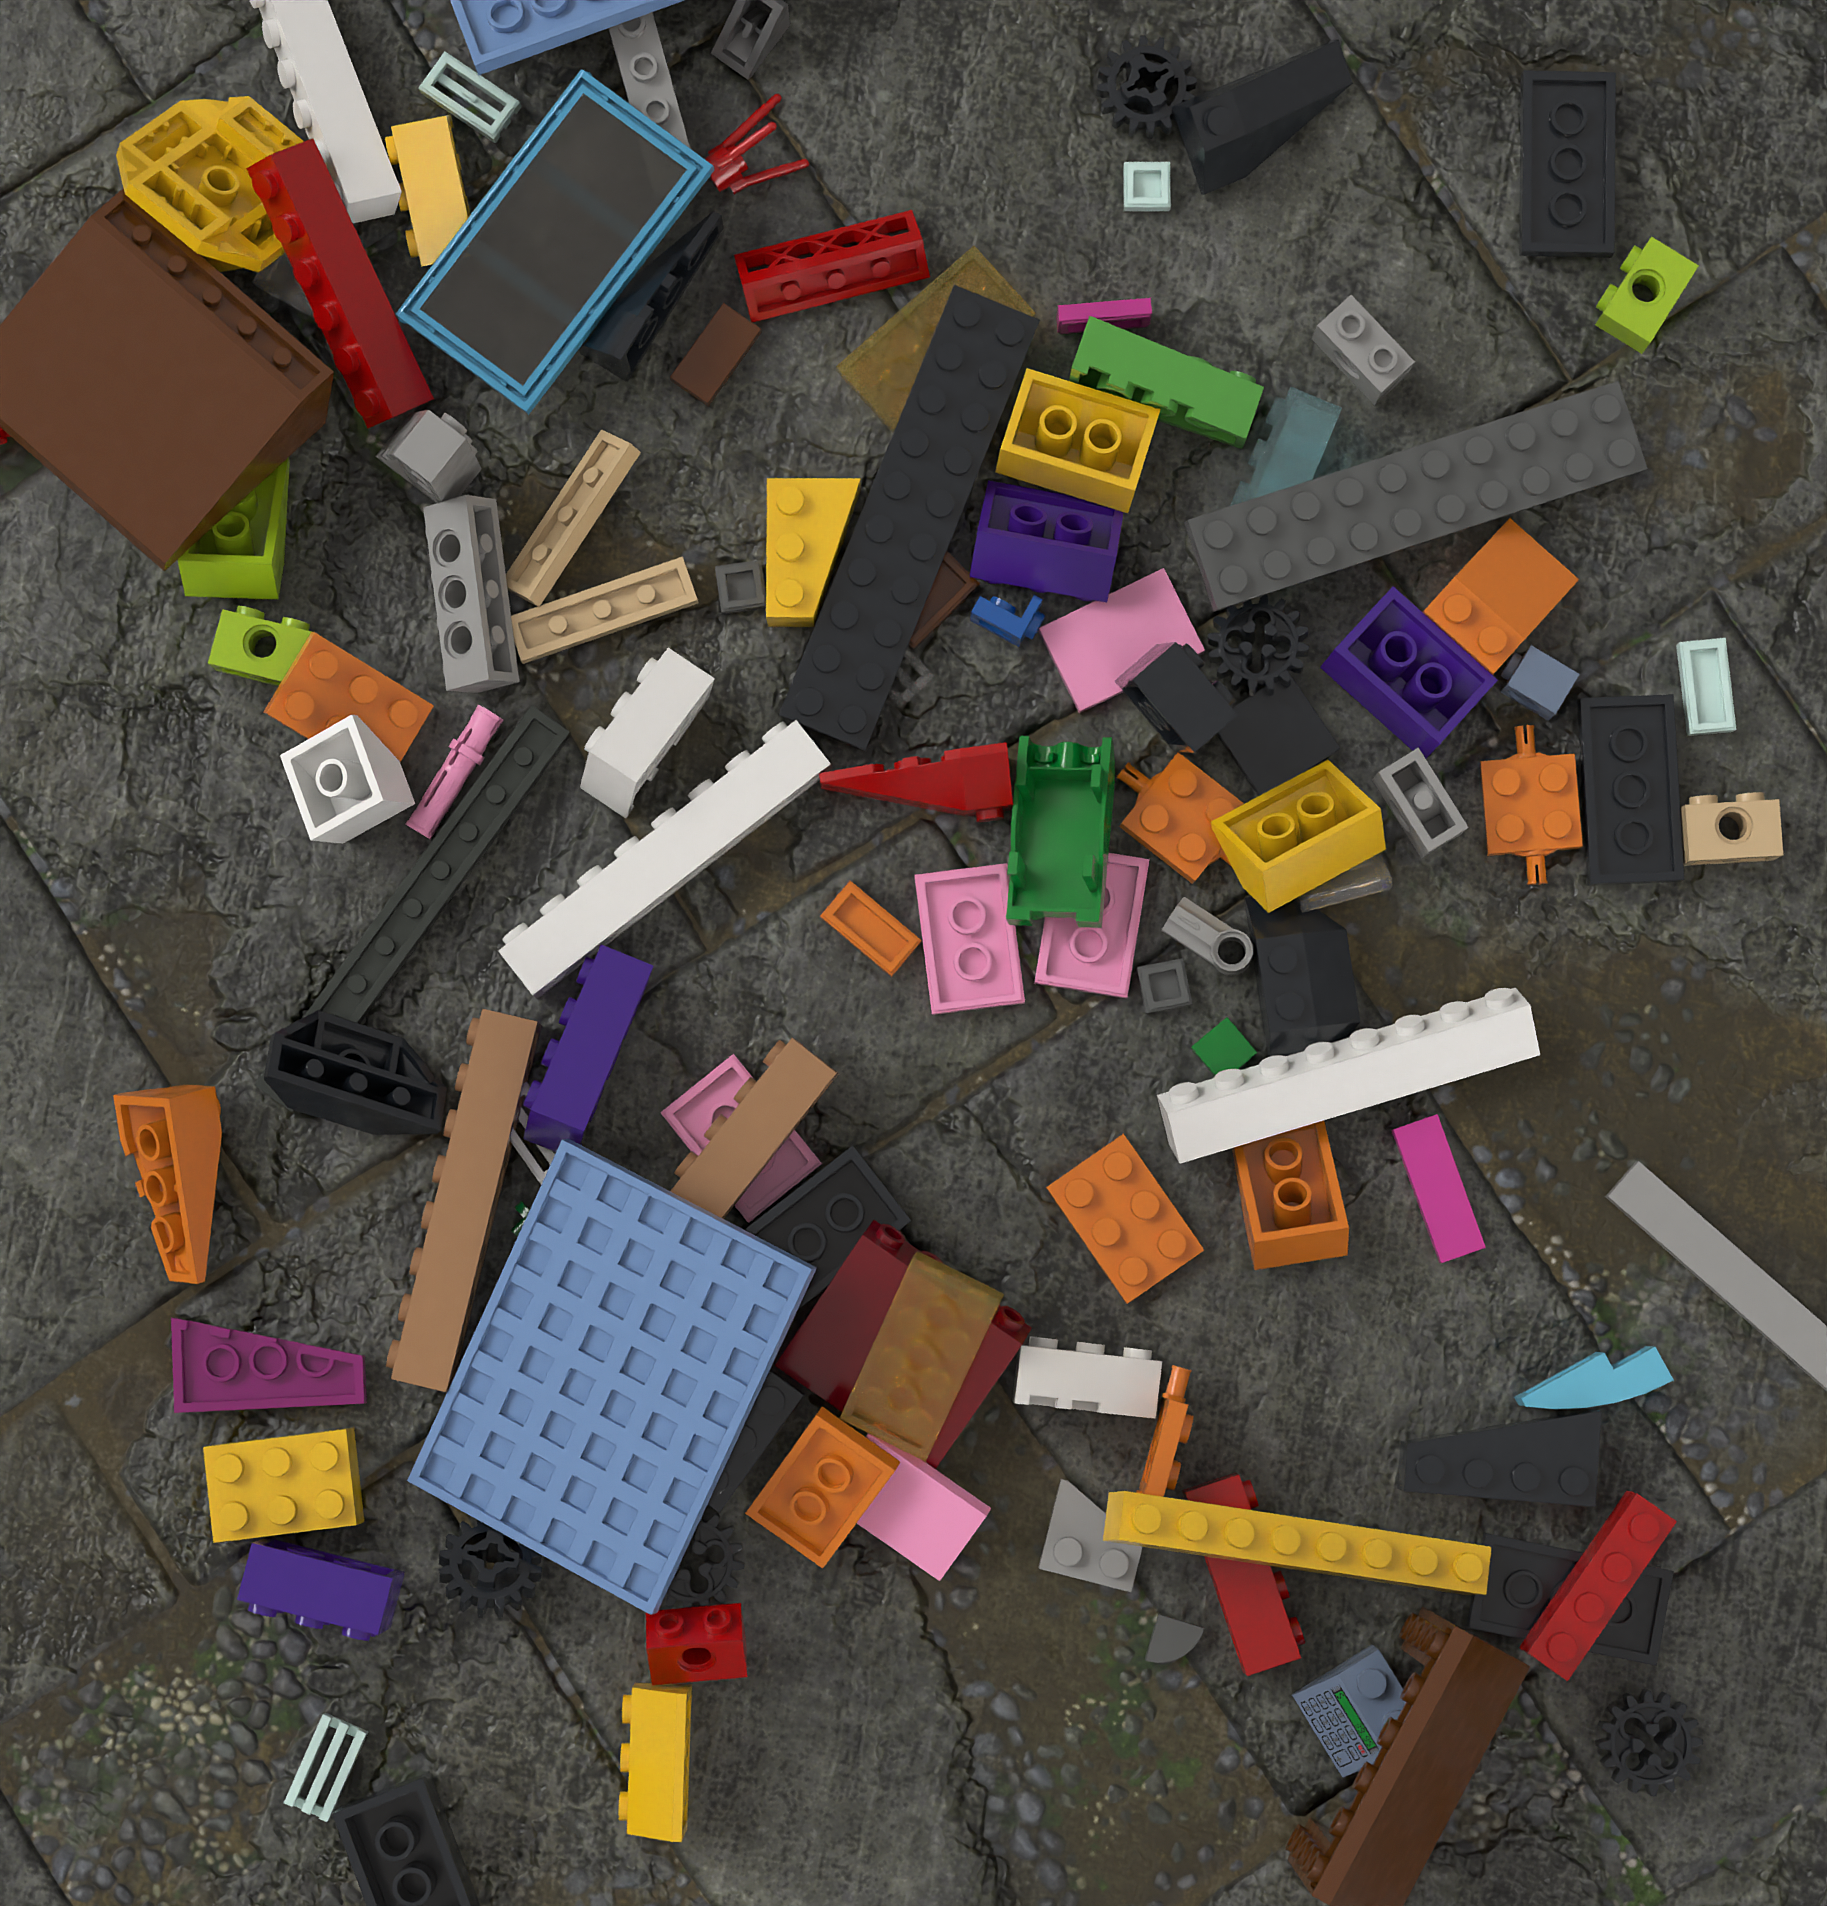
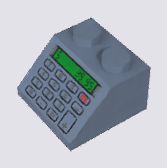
(1351, 1708)

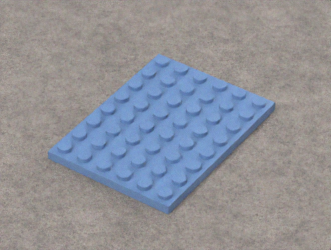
(611, 1375)

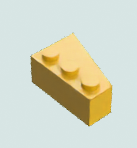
(803, 542)

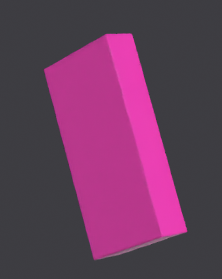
(1120, 313)

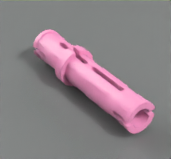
(458, 765)

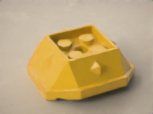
(195, 179)

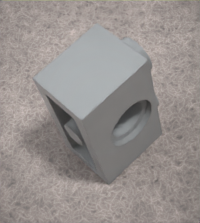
(1362, 349)
(1419, 803)

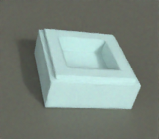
(1146, 186)

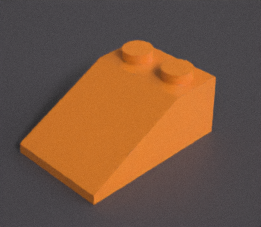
(1500, 596)
(1291, 1198)

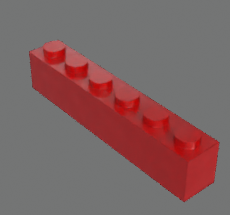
(339, 282)

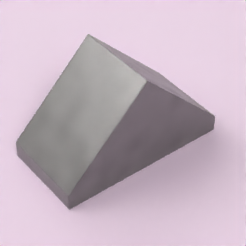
(751, 34)

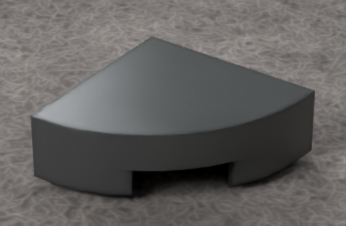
(1172, 1639)

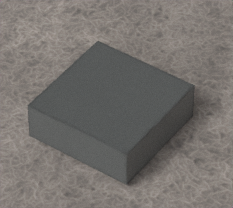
(741, 587)
(1164, 986)

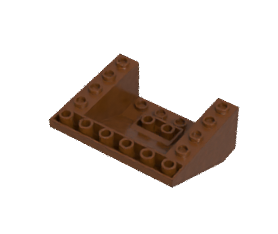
(153, 381)
(1419, 1774)

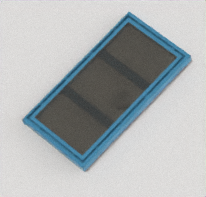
(555, 241)

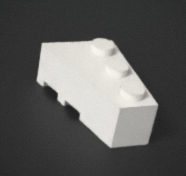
(1087, 1378)

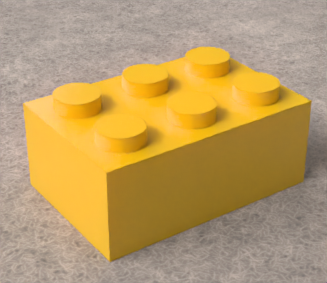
(283, 1485)

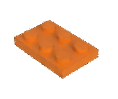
(332, 684)
(1125, 1218)
(822, 1487)

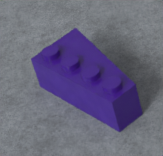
(587, 1048)

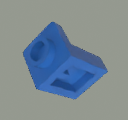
(1000, 620)

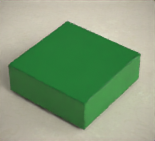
(1223, 1048)

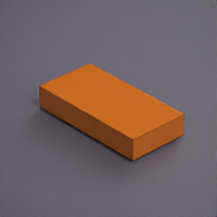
(870, 928)

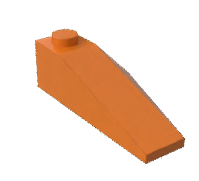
(177, 1152)

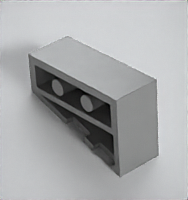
(432, 455)

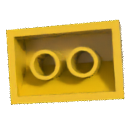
(1077, 440)
(1300, 835)
(656, 1760)

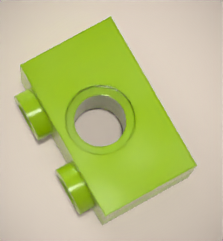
(1664, 274)
(236, 640)

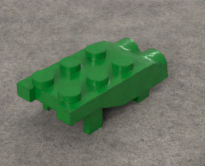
(1060, 832)

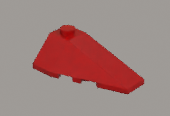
(961, 784)

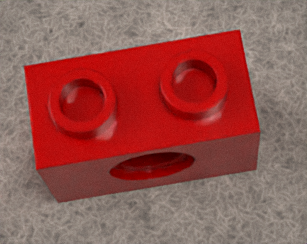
(696, 1644)

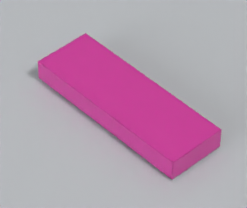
(1438, 1188)

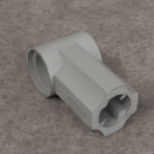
(1205, 934)

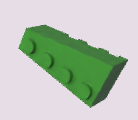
(1183, 386)

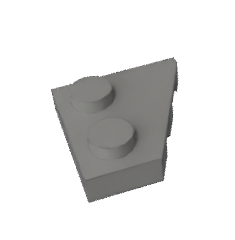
(1077, 1546)

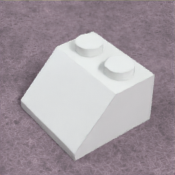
(345, 781)

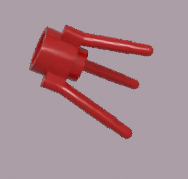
(728, 159)

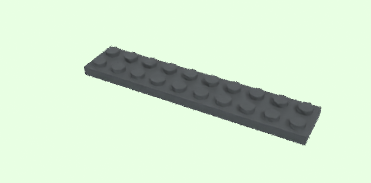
(1415, 495)

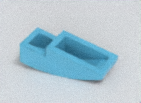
(1598, 1382)

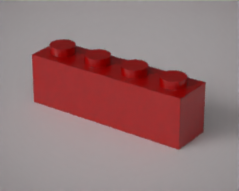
(1597, 1584)
(1249, 1591)

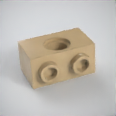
(1758, 830)

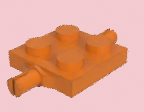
(1531, 804)
(1176, 815)
(1171, 1427)

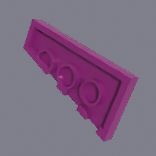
(246, 1370)

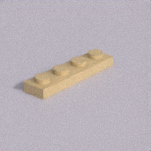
(570, 517)
(603, 610)

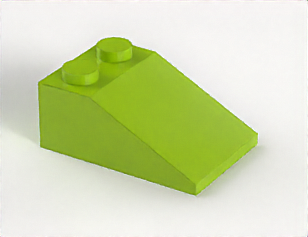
(245, 548)

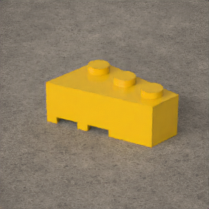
(430, 184)

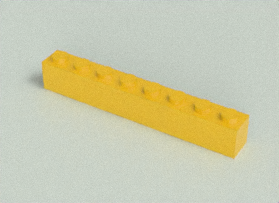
(1296, 1543)

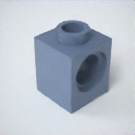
(1537, 681)

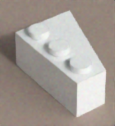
(644, 730)

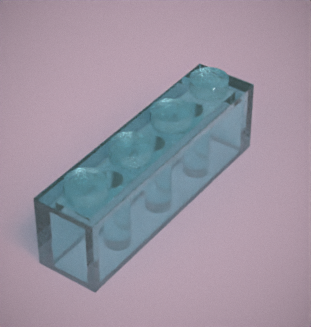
(1294, 446)

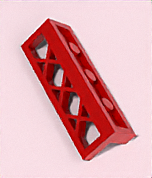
(833, 270)

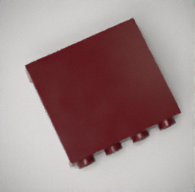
(849, 1315)

